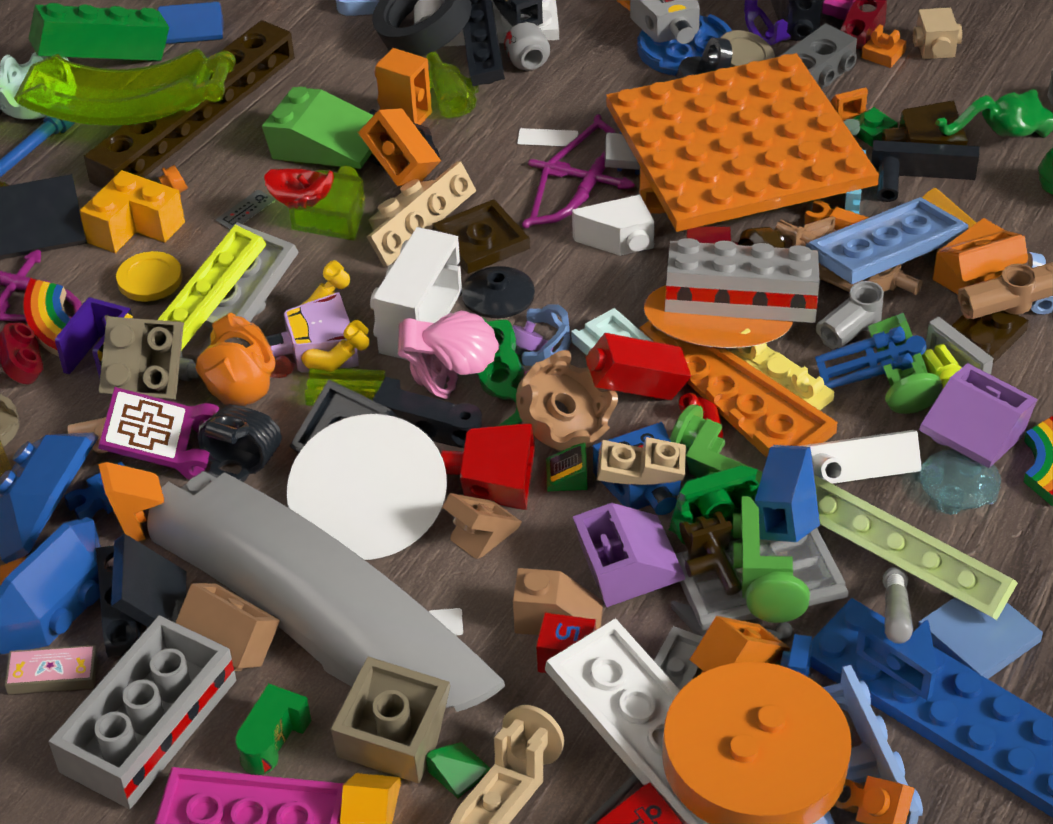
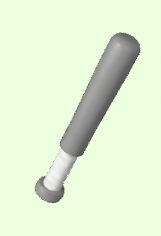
(897, 610)

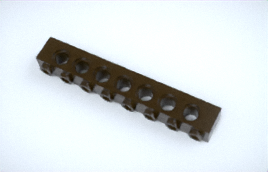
(146, 145)

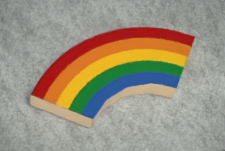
(45, 311)

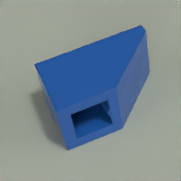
(787, 495)

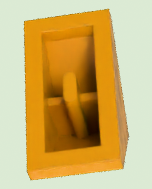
(369, 799)

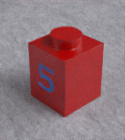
(558, 634)

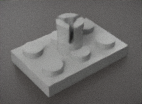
(254, 286)

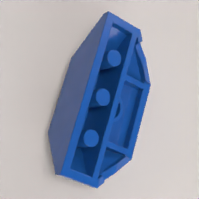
(36, 487)
(50, 588)

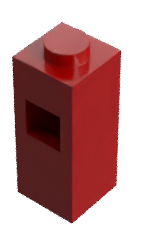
(637, 366)

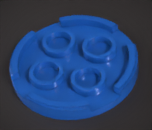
(667, 55)

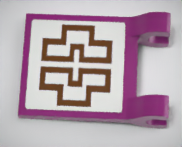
(155, 430)

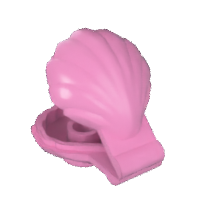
(450, 346)

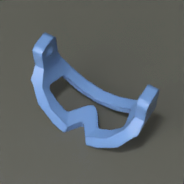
(548, 315)

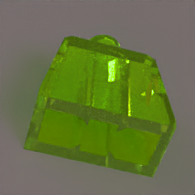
(338, 212)

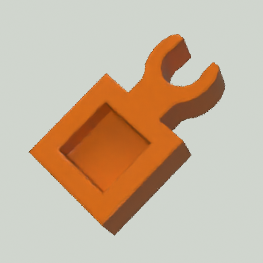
(878, 801)

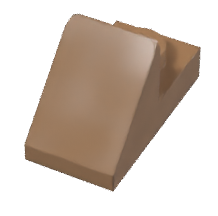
(479, 523)

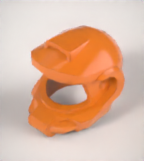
(232, 371)

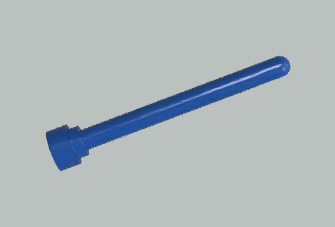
(49, 127)

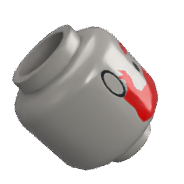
(526, 46)

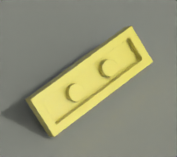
(786, 373)

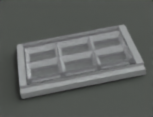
(810, 564)

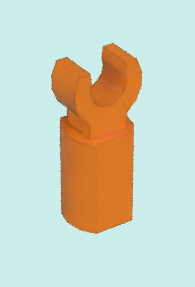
(822, 210)

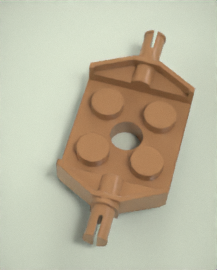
(887, 279)

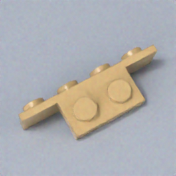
(417, 206)

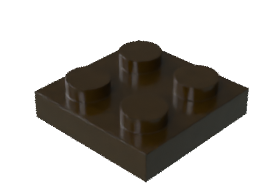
(484, 235)

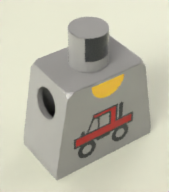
(667, 19)

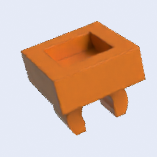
(884, 48)

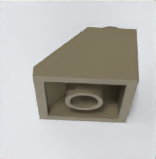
(391, 719)

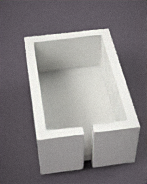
(417, 286)

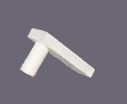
(866, 457)

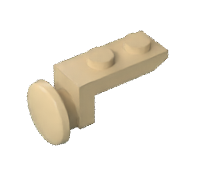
(521, 749)

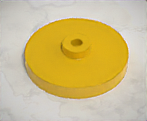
(149, 276)

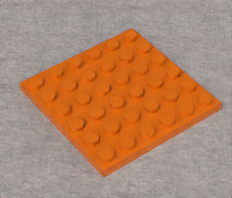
(739, 141)

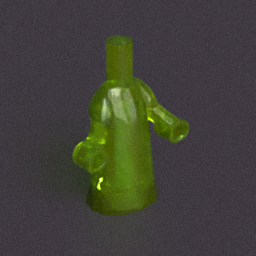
(451, 88)

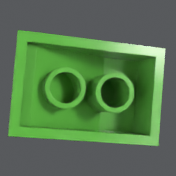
(317, 129)

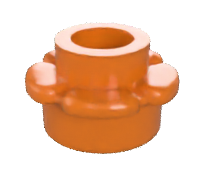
(173, 179)

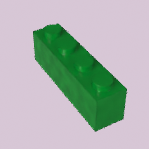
(98, 32)

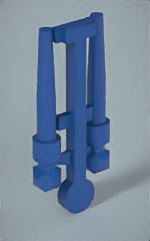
(900, 354)

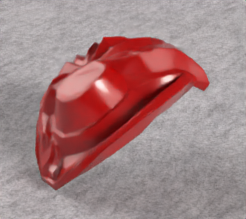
(298, 186)

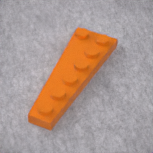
(748, 398)

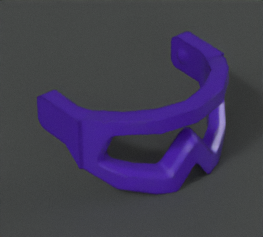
(774, 33)

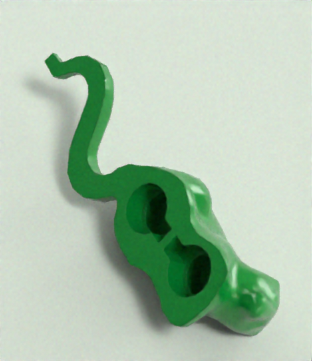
(1009, 116)
(504, 374)

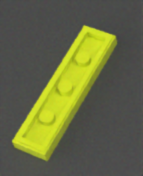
(213, 280)

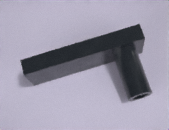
(920, 160)

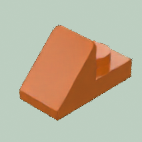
(130, 494)

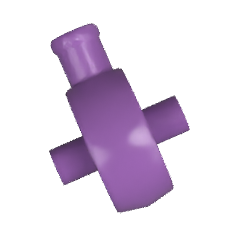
(527, 338)

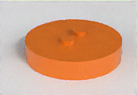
(756, 746)

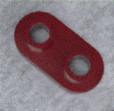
(20, 353)

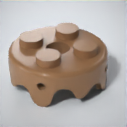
(573, 386)

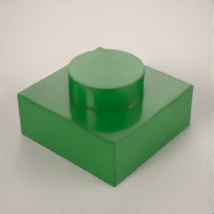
(872, 124)

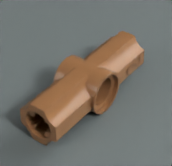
(1011, 292)

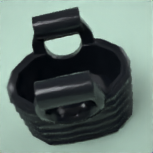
(239, 438)

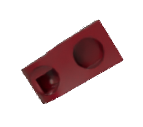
(861, 23)

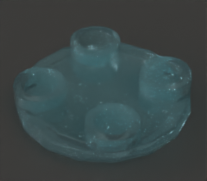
(959, 481)

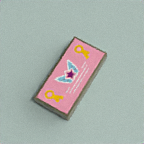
(51, 669)

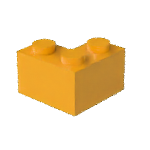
(130, 207)

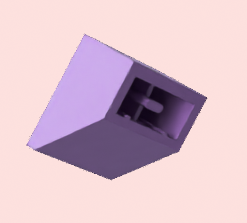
(978, 415)
(626, 552)

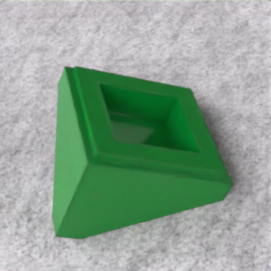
(456, 768)

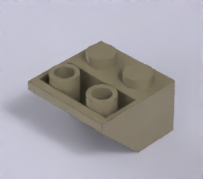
(141, 356)

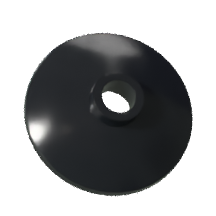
(498, 292)

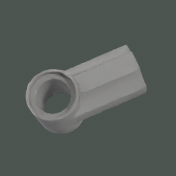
(853, 315)

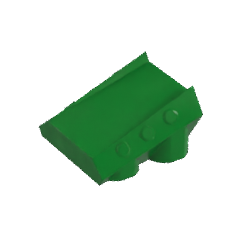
(712, 494)

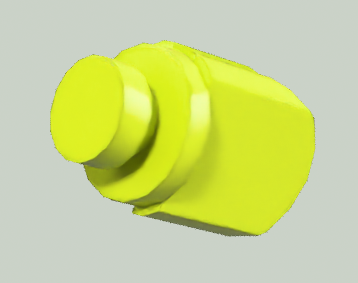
(940, 363)

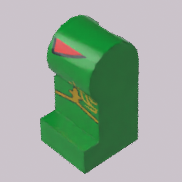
(269, 726)

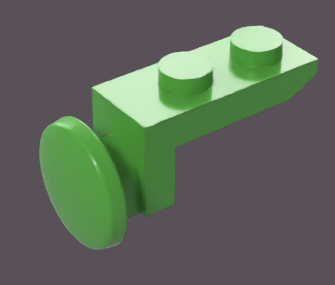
(911, 388)
(702, 443)
(766, 580)

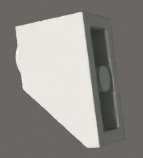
(615, 226)

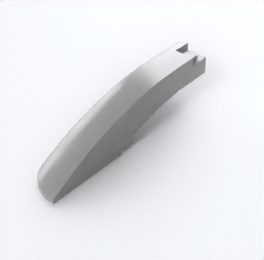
(313, 585)

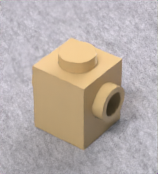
(937, 33)

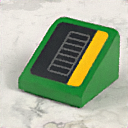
(567, 469)

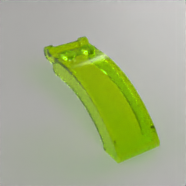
(123, 95)

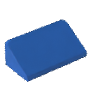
(193, 22)

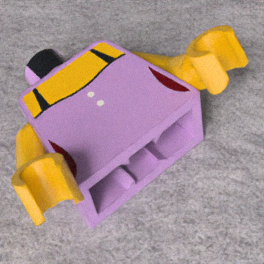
(320, 329)

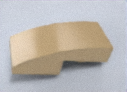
(652, 464)

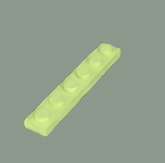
(913, 550)

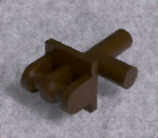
(706, 546)

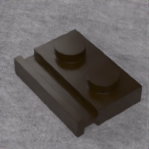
(993, 332)

